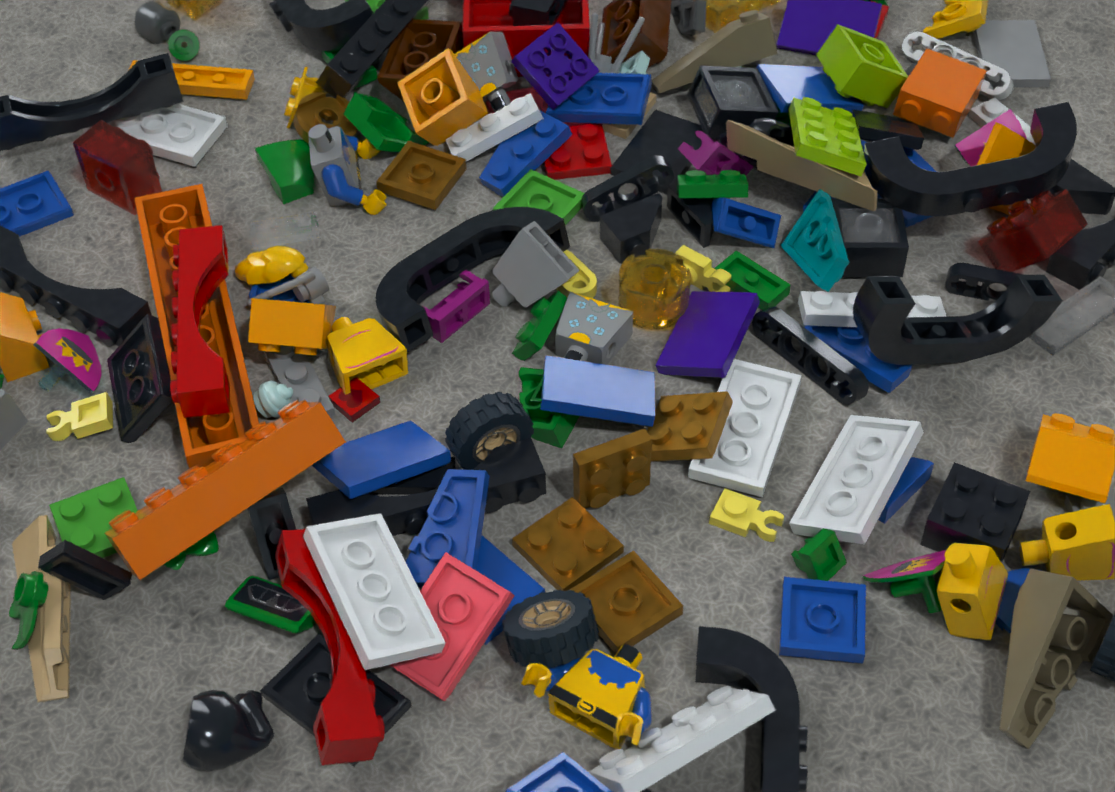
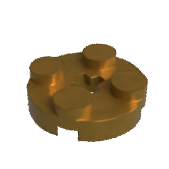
(318, 106)

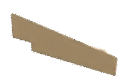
(781, 161)
(51, 637)

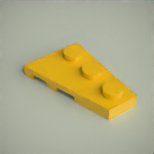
(958, 17)

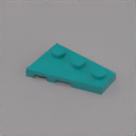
(818, 243)

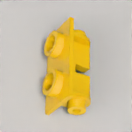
(300, 88)

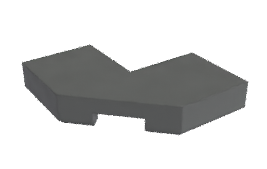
(691, 15)

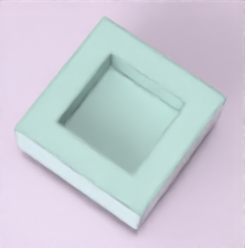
(636, 64)

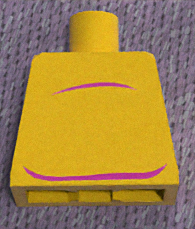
(365, 352)
(1075, 544)
(975, 578)

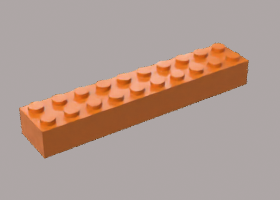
(160, 220)

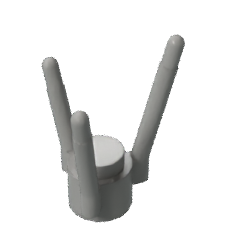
(601, 61)
(306, 286)

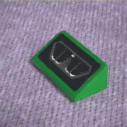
(270, 604)

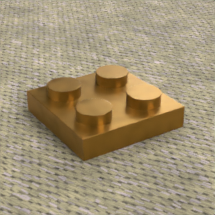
(421, 175)
(688, 425)
(612, 469)
(567, 545)
(629, 601)

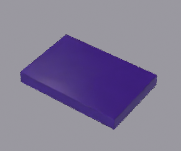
(811, 22)
(708, 334)

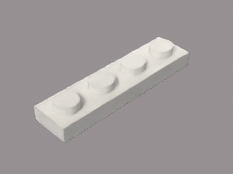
(836, 309)

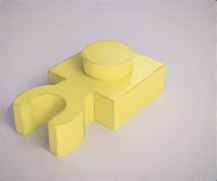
(701, 271)
(84, 419)
(741, 513)

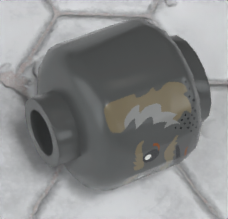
(156, 21)

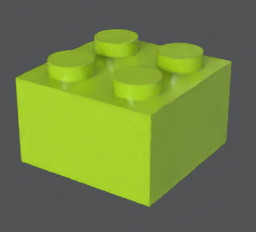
(861, 67)

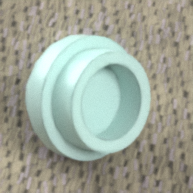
(272, 398)

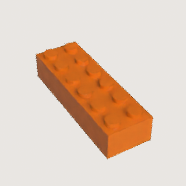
(224, 487)

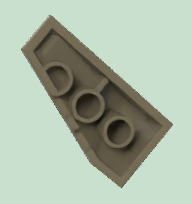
(732, 46)
(1051, 634)

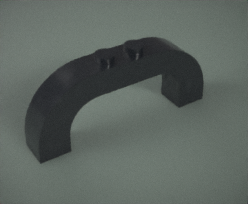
(323, 28)
(976, 186)
(445, 258)
(901, 340)
(746, 663)

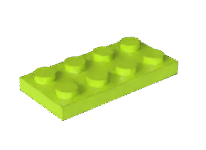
(826, 135)

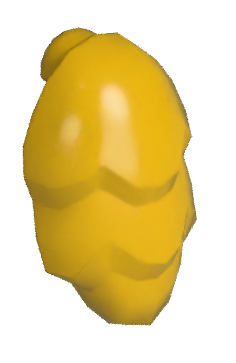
(271, 265)

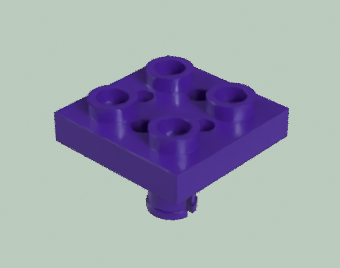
(548, 72)

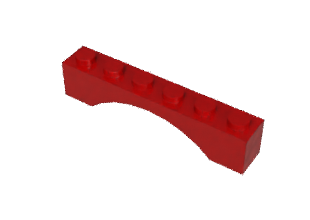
(201, 373)
(346, 719)

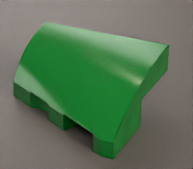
(380, 123)
(288, 168)
(548, 426)

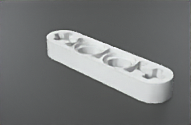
(993, 72)

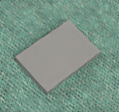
(1016, 49)

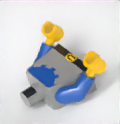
(338, 170)

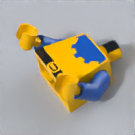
(597, 694)

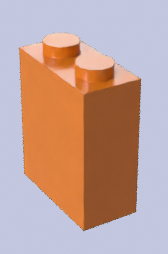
(939, 92)

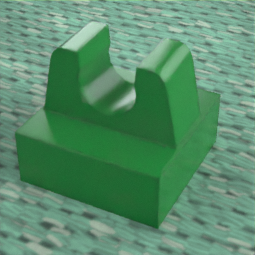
(820, 556)

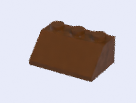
(653, 37)
(416, 46)

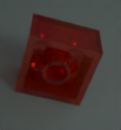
(116, 165)
(1032, 231)

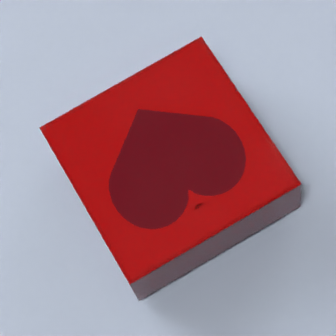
(355, 403)

